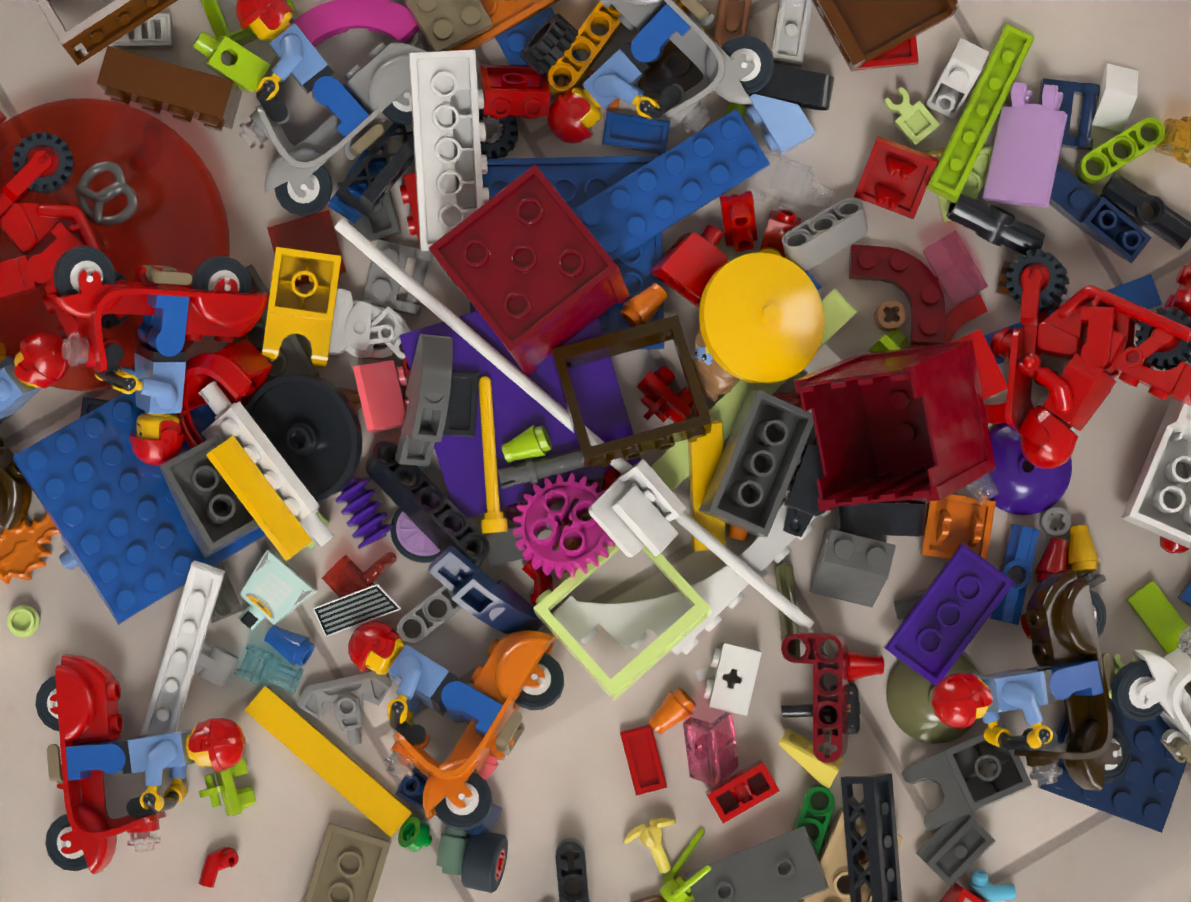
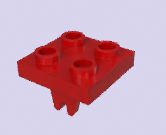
(895, 177)

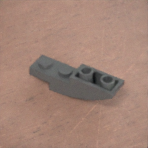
(428, 400)

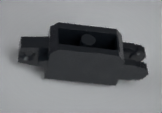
(803, 491)

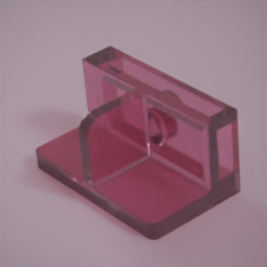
(954, 268)
(711, 748)

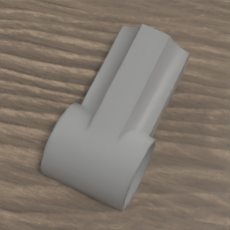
(215, 664)

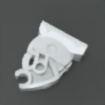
(362, 326)

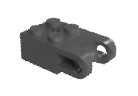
(962, 784)

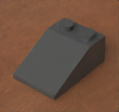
(206, 500)

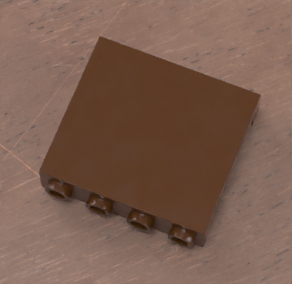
(876, 26)

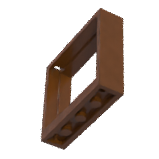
(103, 26)

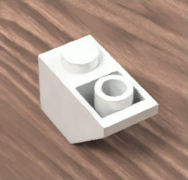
(957, 78)

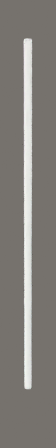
(561, 414)

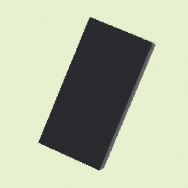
(462, 404)

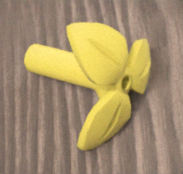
(651, 838)

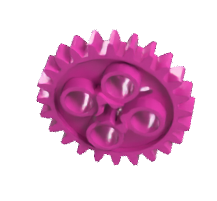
(538, 517)

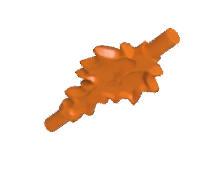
(23, 548)

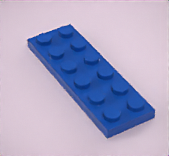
(673, 186)

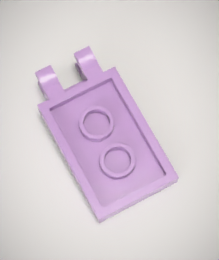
(1026, 149)

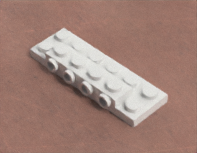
(446, 140)

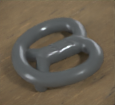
(105, 195)

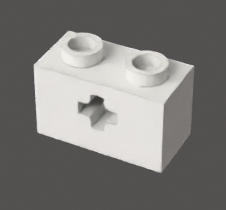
(738, 697)

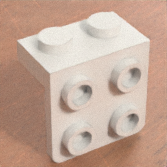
(652, 487)

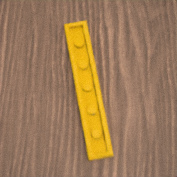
(328, 761)

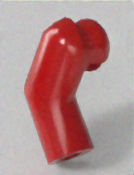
(541, 581)

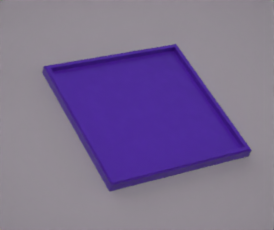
(516, 411)

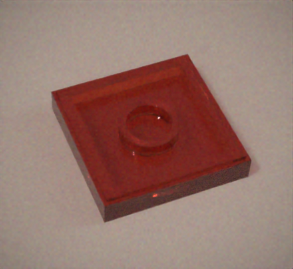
(310, 234)

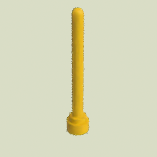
(494, 519)

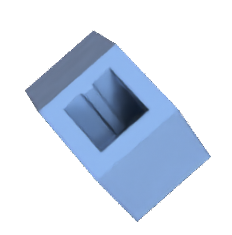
(781, 121)

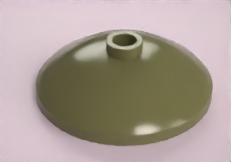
(910, 703)

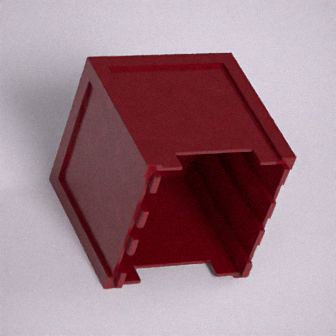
(530, 268)
(898, 425)

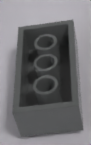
(757, 463)

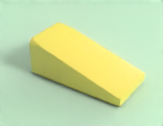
(802, 751)

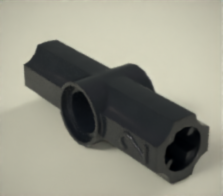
(1165, 222)
(995, 225)

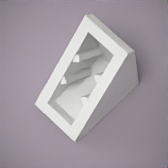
(1115, 98)

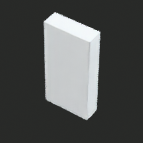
(645, 520)

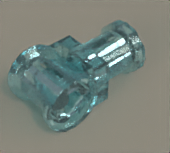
(267, 670)

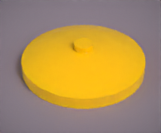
(761, 318)

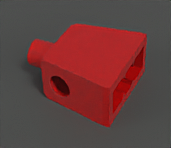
(691, 263)

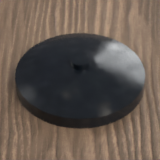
(311, 430)

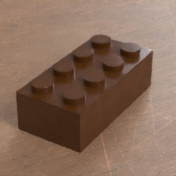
(170, 88)

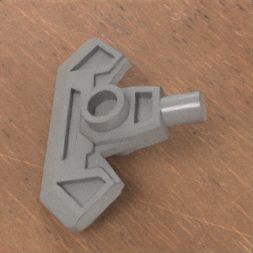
(345, 699)

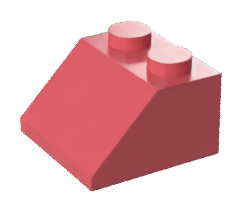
(382, 395)

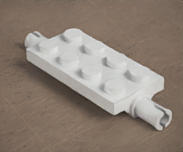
(237, 422)

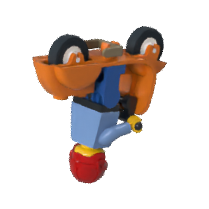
(514, 677)

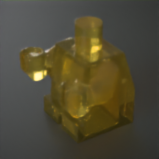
(1177, 139)

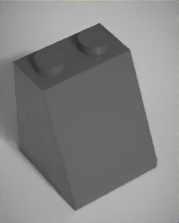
(851, 567)

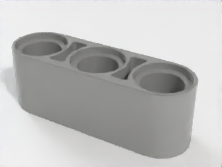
(826, 233)
(425, 618)

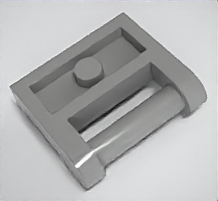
(384, 290)

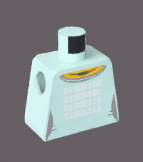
(273, 591)

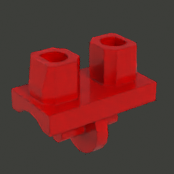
(739, 221)
(661, 399)

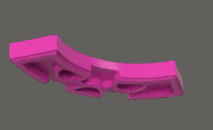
(341, 15)

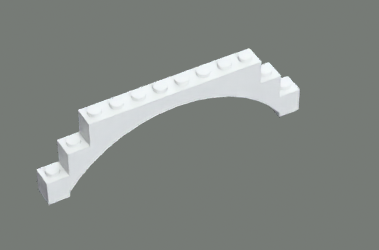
(723, 588)

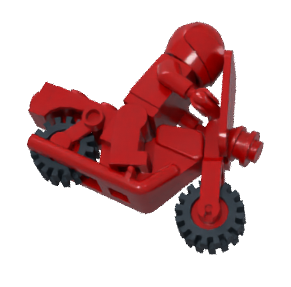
(48, 230)
(1098, 339)

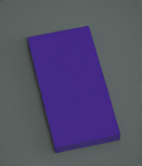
(949, 614)

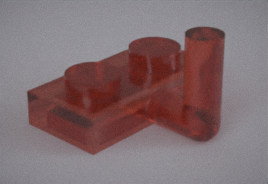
(347, 577)

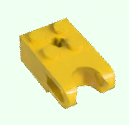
(300, 313)

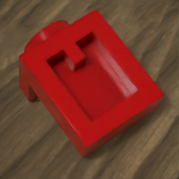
(779, 224)

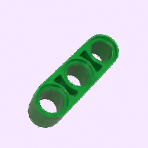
(817, 816)

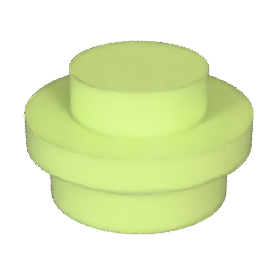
(23, 621)

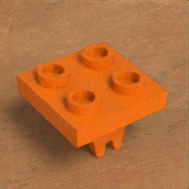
(957, 521)

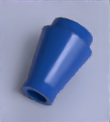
(292, 646)

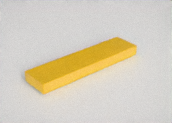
(703, 460)
(259, 498)

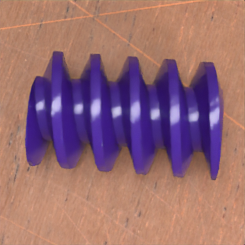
(363, 512)

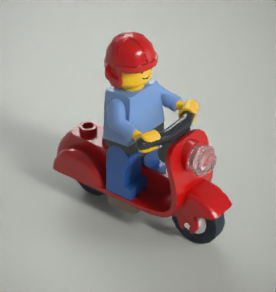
(173, 311)
(85, 711)

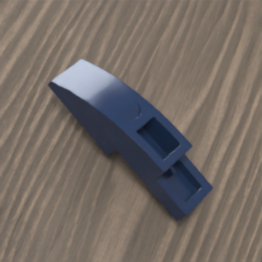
(1096, 216)
(482, 596)

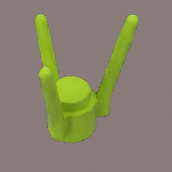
(679, 888)

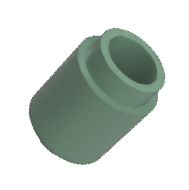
(452, 850)

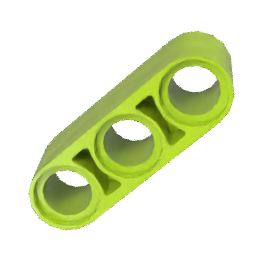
(1134, 145)

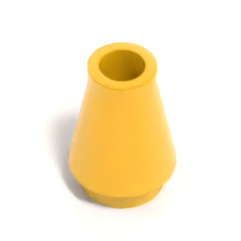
(1082, 552)

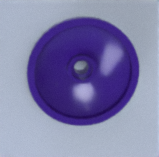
(1020, 490)

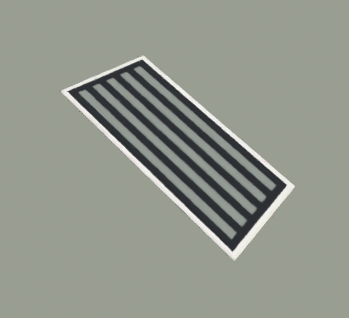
(354, 609)

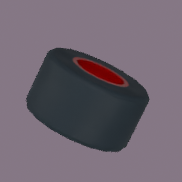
(484, 861)

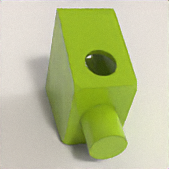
(245, 67)

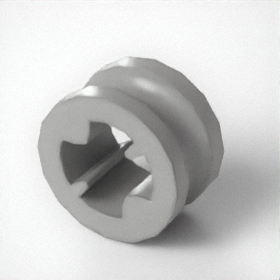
(1064, 519)

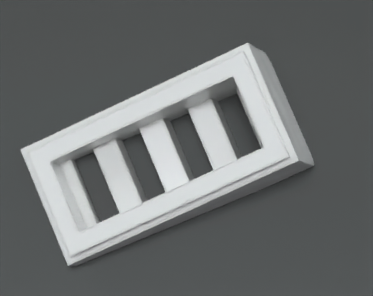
(139, 43)

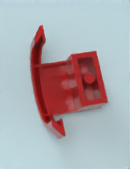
(238, 373)
(989, 373)

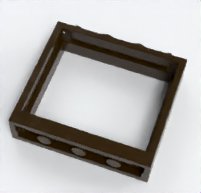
(619, 343)

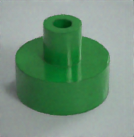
(414, 834)

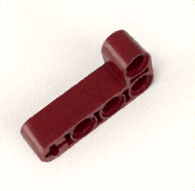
(822, 695)

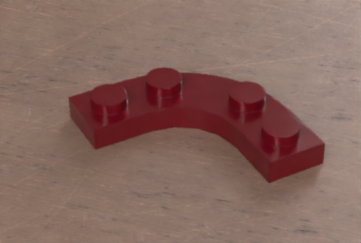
(912, 278)

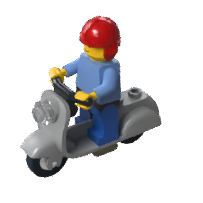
(731, 70)
(381, 86)

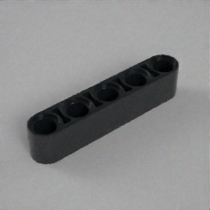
(424, 491)

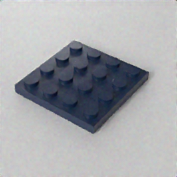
(1145, 789)

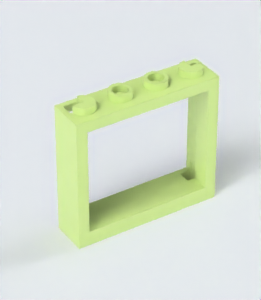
(649, 656)

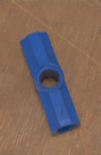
(1018, 552)

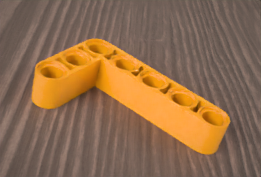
(591, 44)

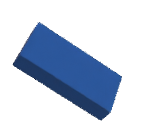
(635, 133)

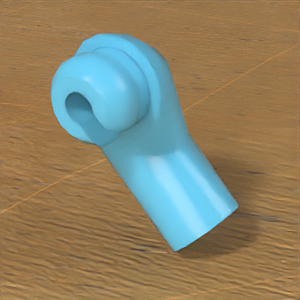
(991, 893)

